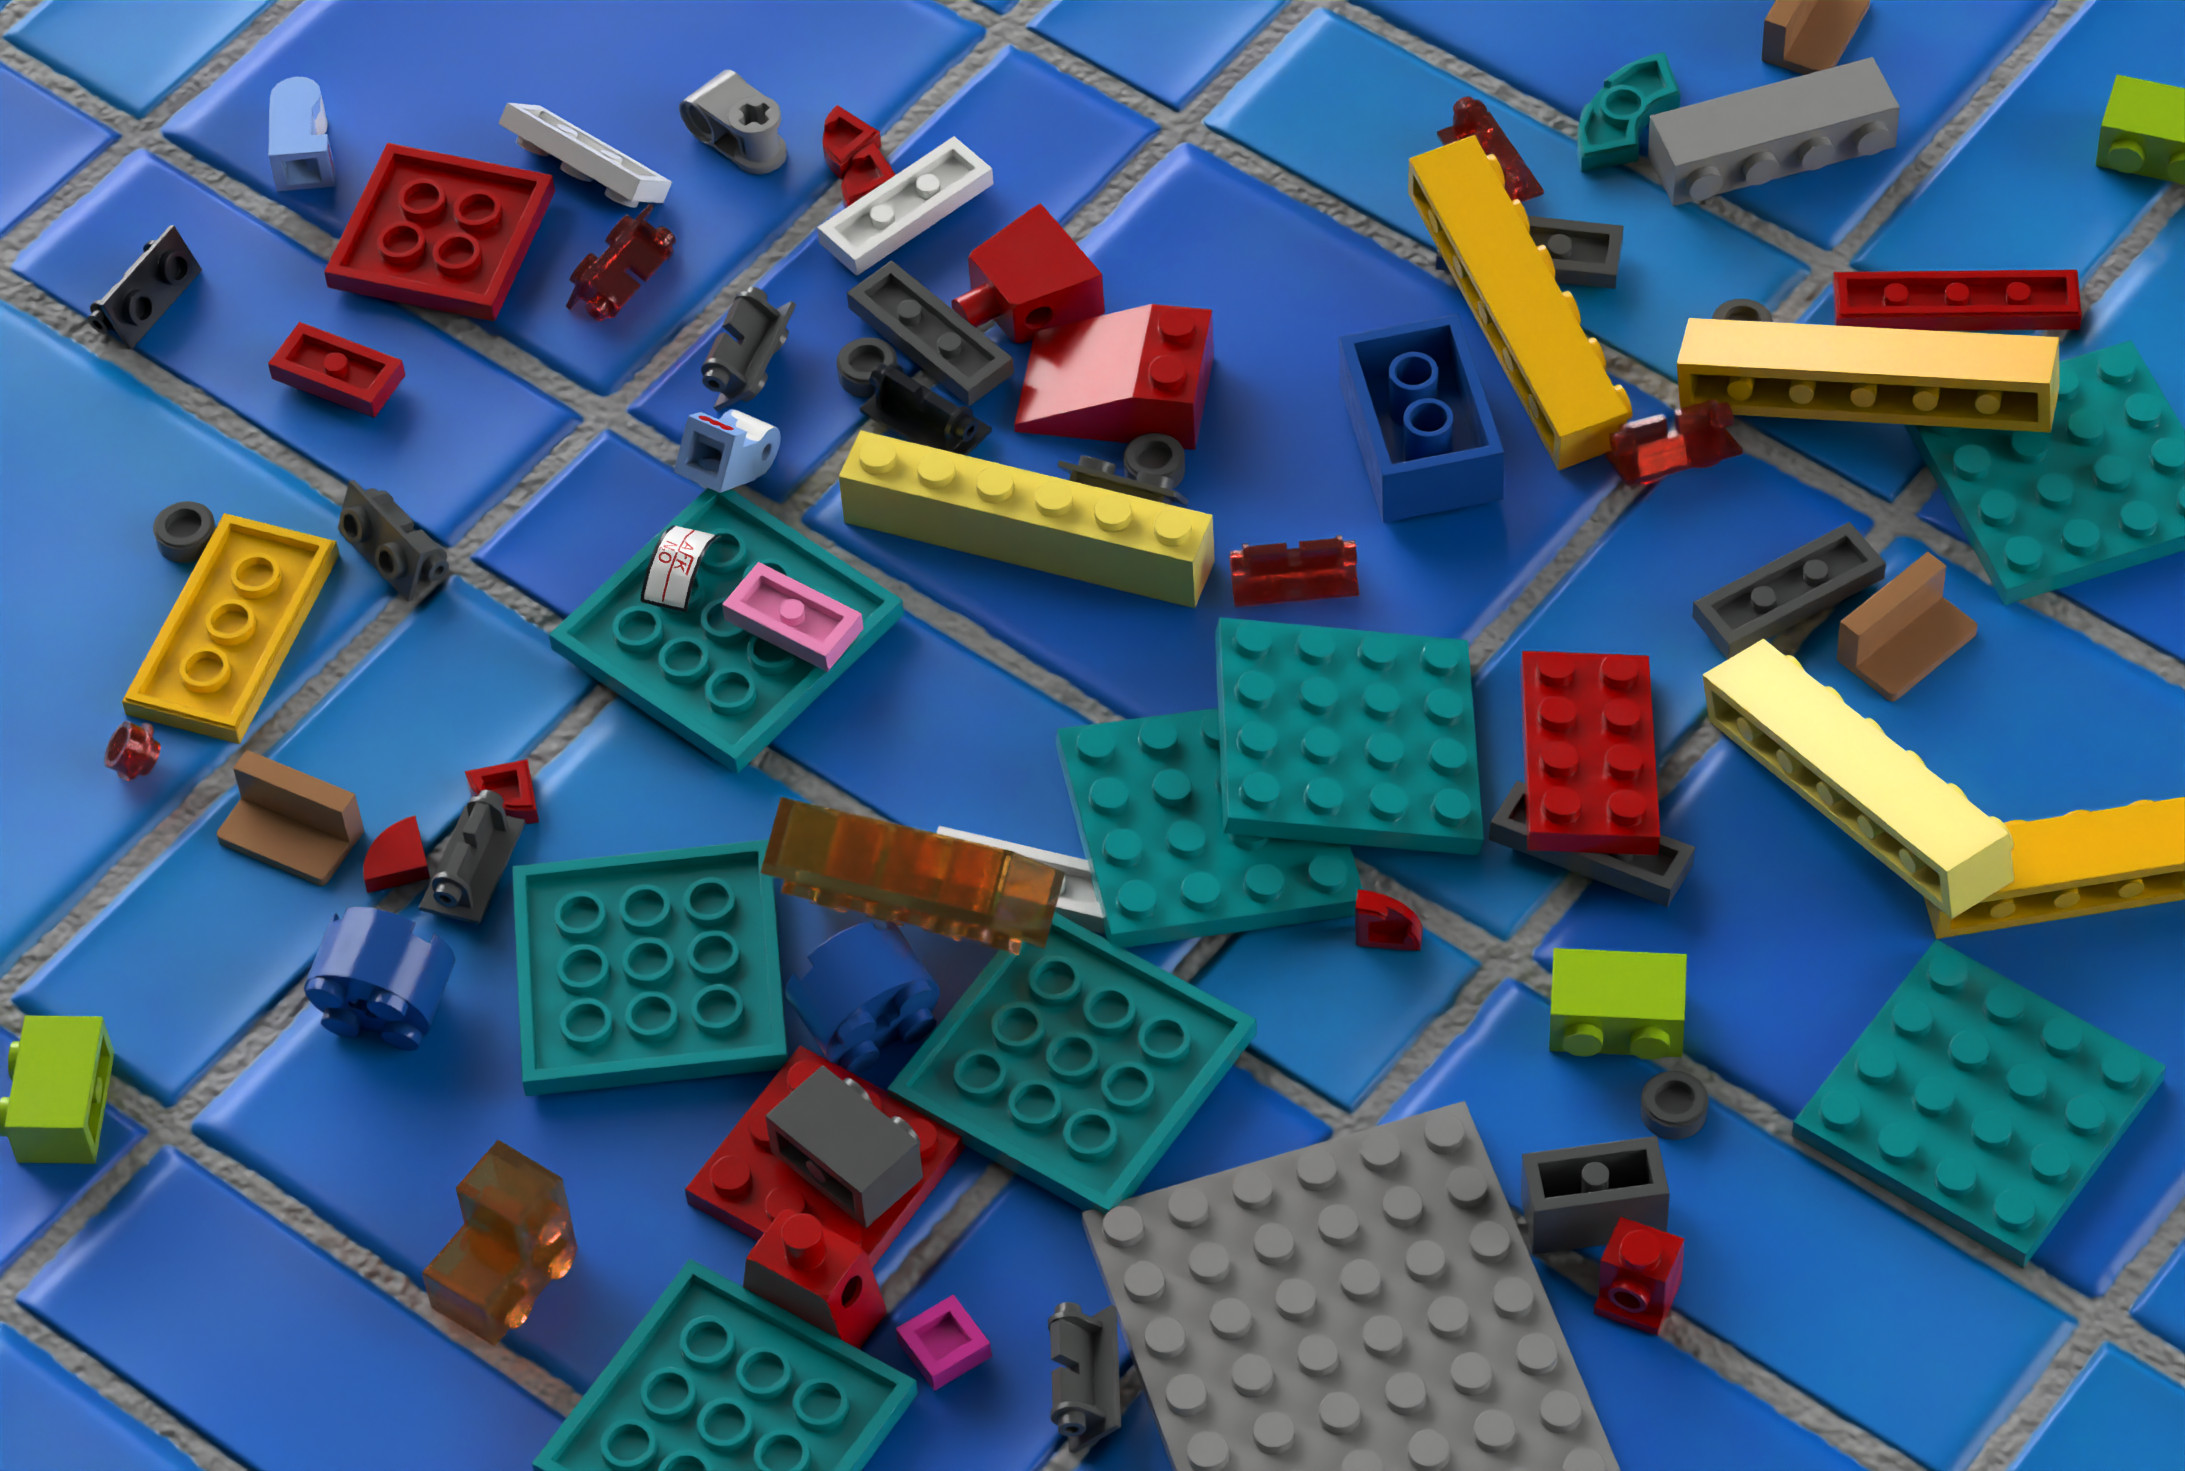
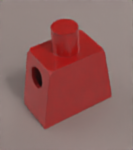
(1030, 279)
(815, 1273)

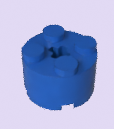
(378, 977)
(864, 995)

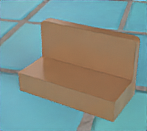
(1810, 33)
(1904, 630)
(291, 819)

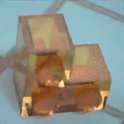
(507, 1250)

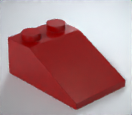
(1120, 376)

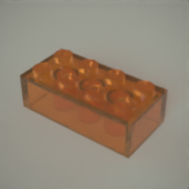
(912, 877)

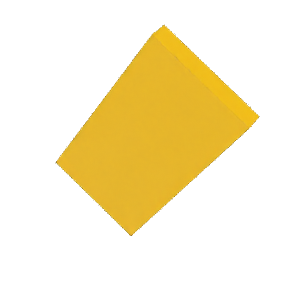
(231, 628)

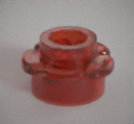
(132, 750)

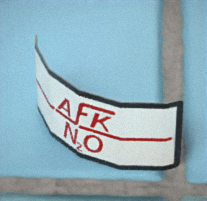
(674, 567)

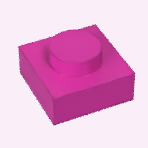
(943, 1342)

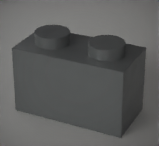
(845, 1145)
(1581, 1191)

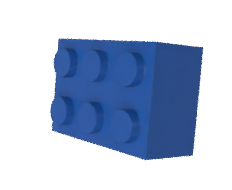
(1421, 418)

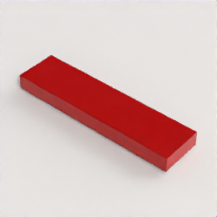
(1958, 300)

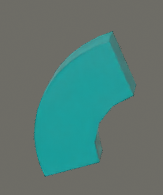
(1622, 109)

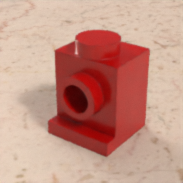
(1639, 1275)

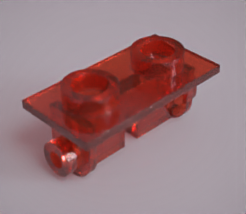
(1473, 119)
(604, 280)
(1647, 451)
(1297, 574)

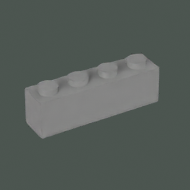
(1773, 131)

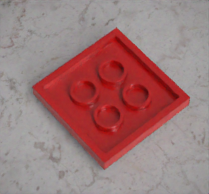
(440, 231)
(751, 1185)

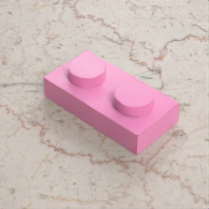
(793, 616)

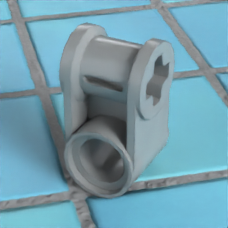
(736, 122)

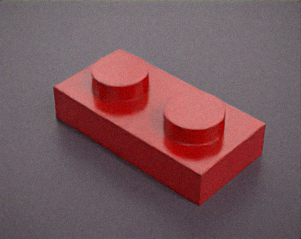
(336, 369)

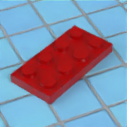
(1589, 753)

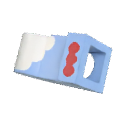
(297, 136)
(732, 446)

